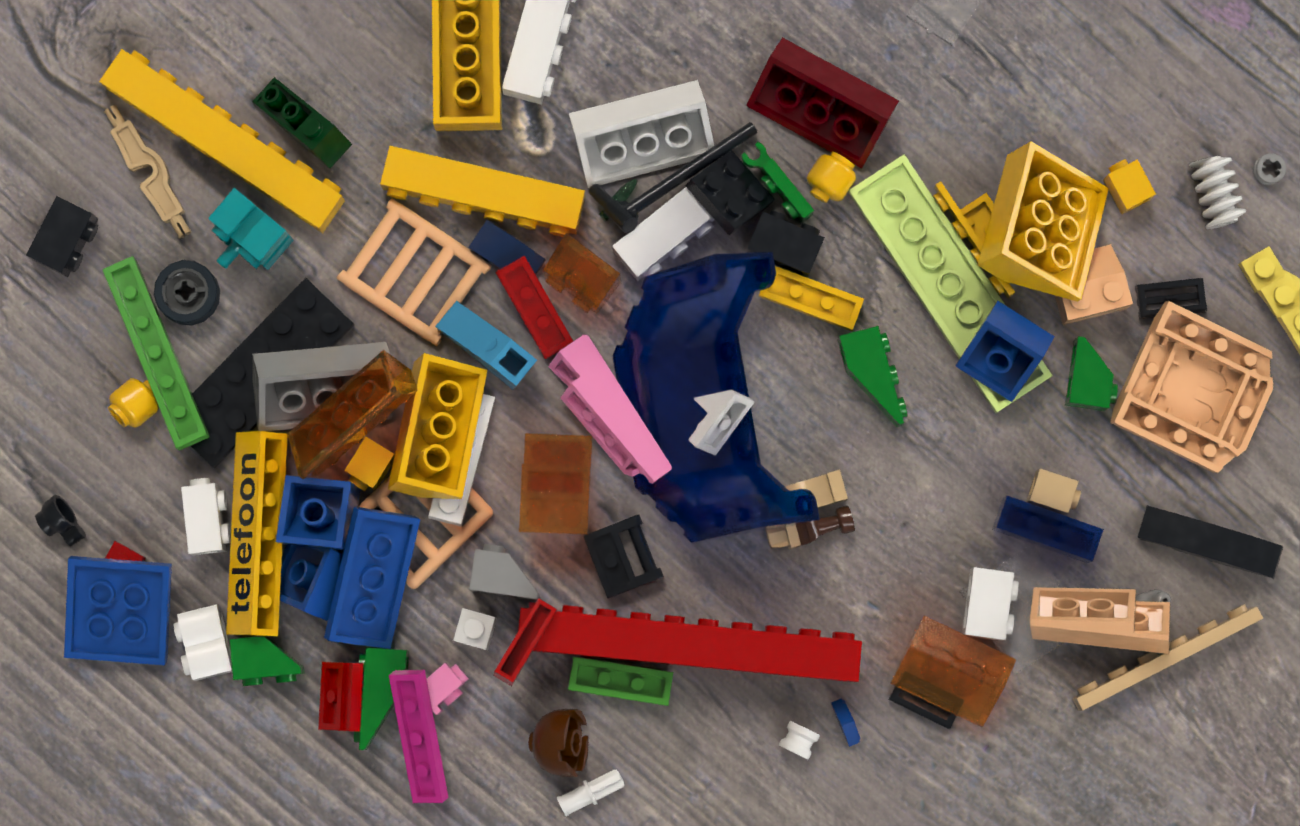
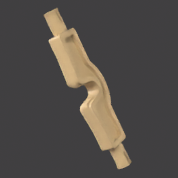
(139, 156)

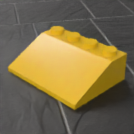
(1043, 224)

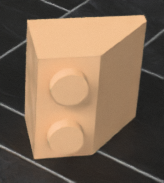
(1104, 289)

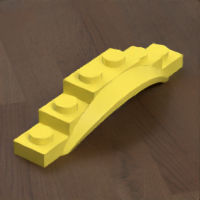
(1277, 289)

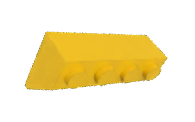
(438, 429)

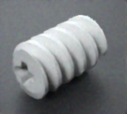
(1217, 191)

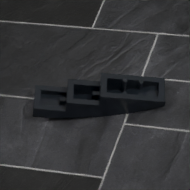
(1210, 542)

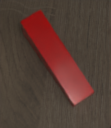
(524, 642)

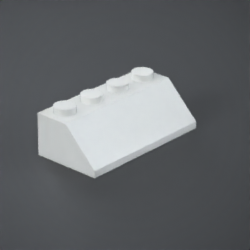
(642, 133)

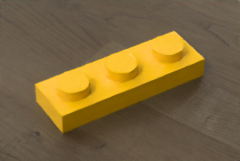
(813, 299)

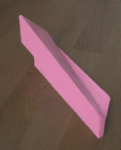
(607, 411)

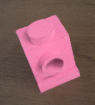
(445, 686)

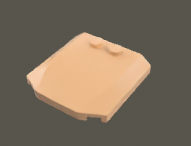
(1195, 389)

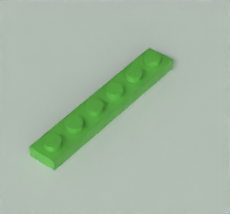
(156, 353)

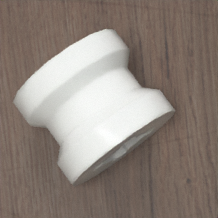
(799, 740)

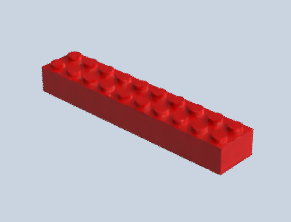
(700, 644)

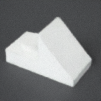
(723, 415)

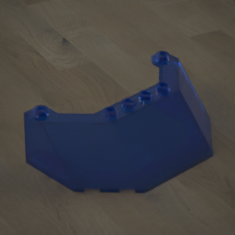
(687, 347)

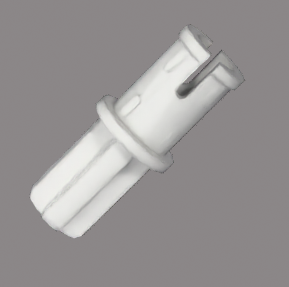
(590, 792)

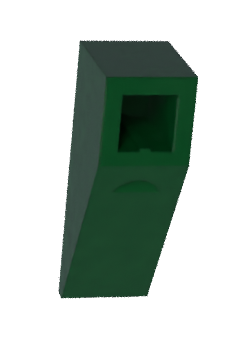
(302, 122)

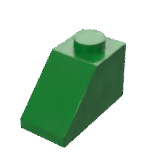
(1089, 379)

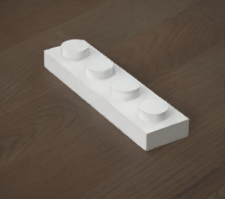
(453, 510)

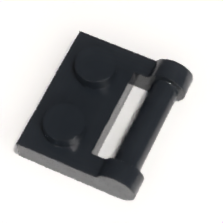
(613, 562)

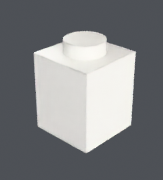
(475, 629)

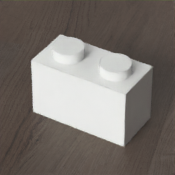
(989, 604)

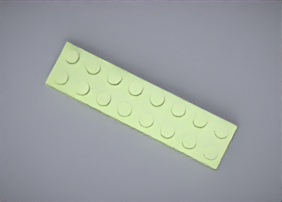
(933, 260)

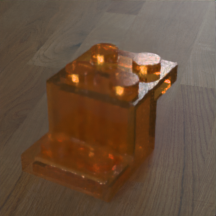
(555, 484)

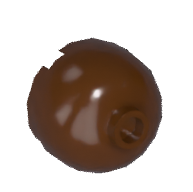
(559, 742)

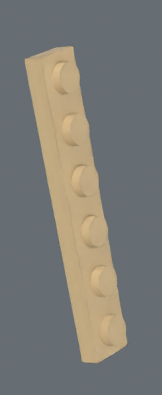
(1178, 650)

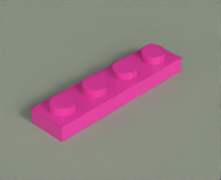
(418, 736)

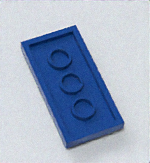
(372, 578)

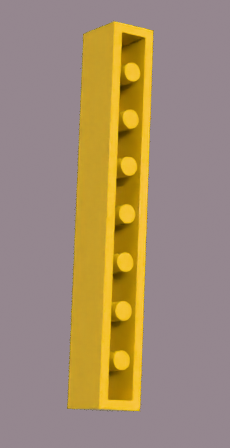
(222, 140)

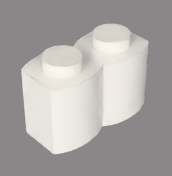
(204, 642)

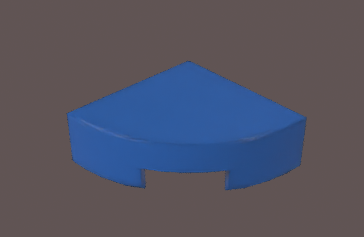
(846, 722)

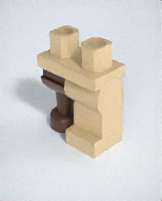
(827, 490)

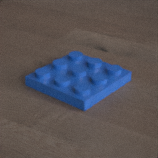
(117, 610)

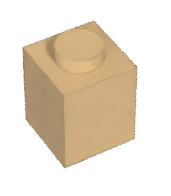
(1053, 492)

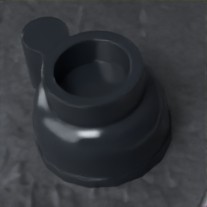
(58, 517)

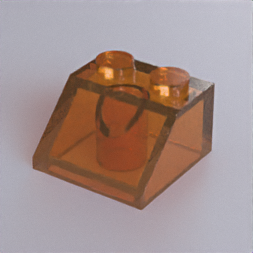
(581, 275)

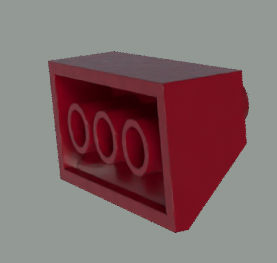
(822, 102)

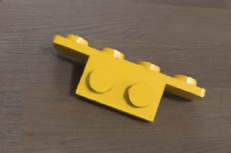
(972, 223)

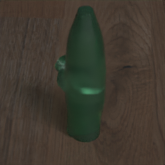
(621, 195)

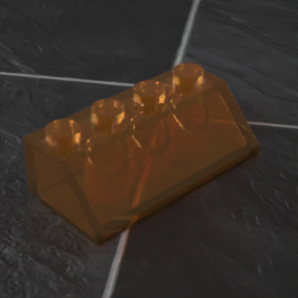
(350, 414)

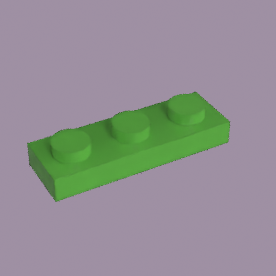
(620, 681)

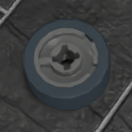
(200, 303)

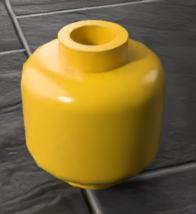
(831, 177)
(133, 403)

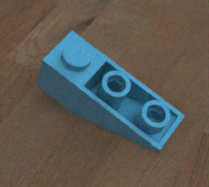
(486, 344)

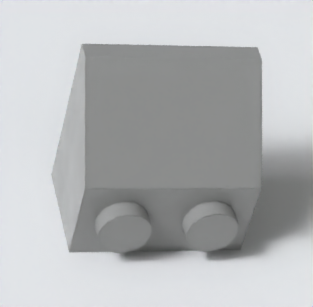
(500, 575)

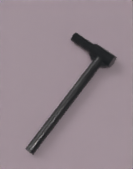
(626, 214)

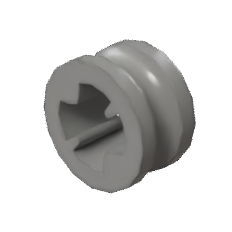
(1269, 179)

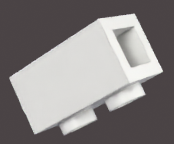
(204, 517)

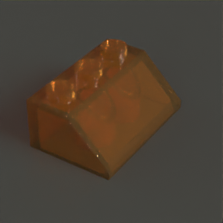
(953, 671)

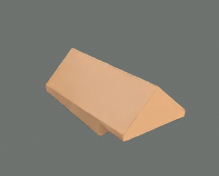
(1100, 618)

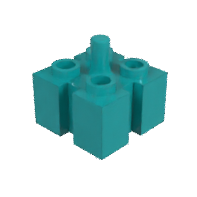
(248, 232)

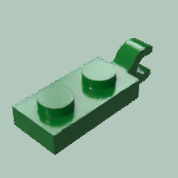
(776, 181)

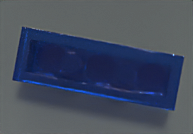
(1047, 529)

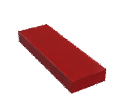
(534, 307)

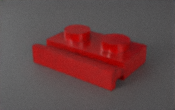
(340, 696)

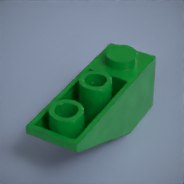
(868, 366)
(376, 690)

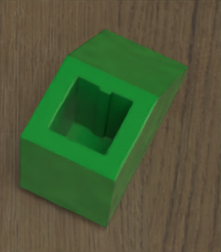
(262, 658)

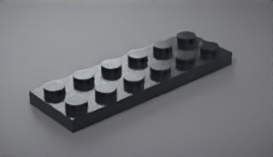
(227, 396)

